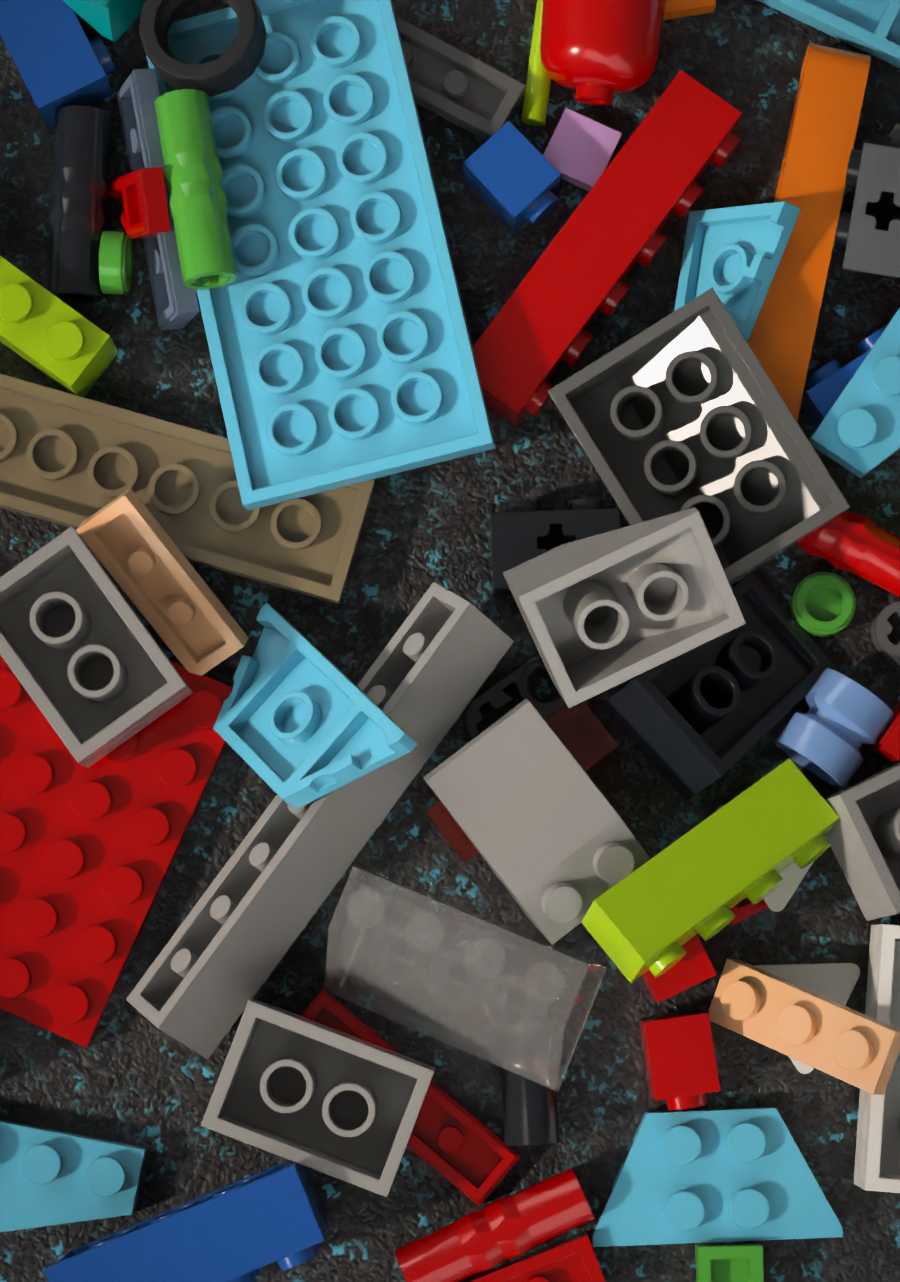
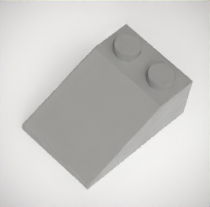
(623, 602)
(537, 819)
(869, 840)

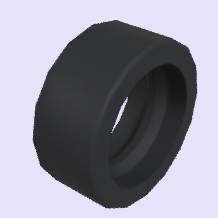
(213, 76)

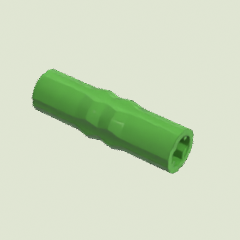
(195, 189)

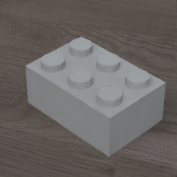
(83, 650)
(318, 1096)

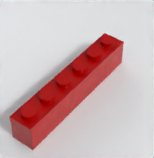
(601, 245)

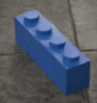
(55, 55)

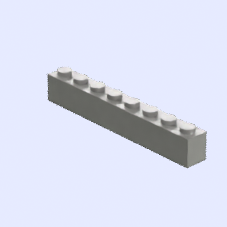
(301, 853)

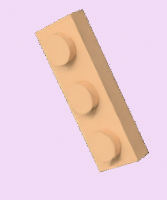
(162, 583)
(805, 1026)

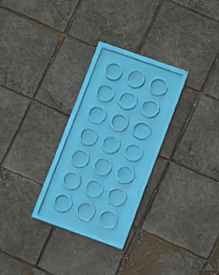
(346, 314)

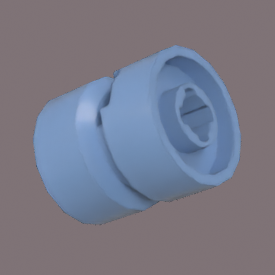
(834, 728)

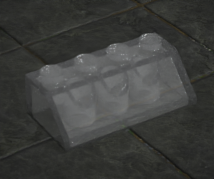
(459, 976)

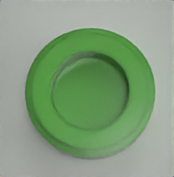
(115, 262)
(822, 604)

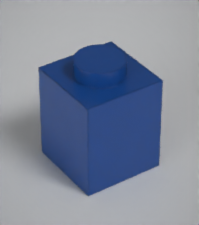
(513, 178)

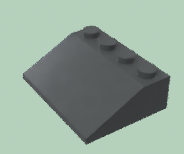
(698, 424)

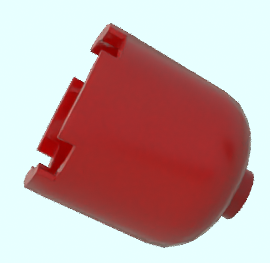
(600, 45)

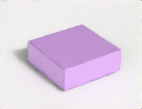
(581, 149)

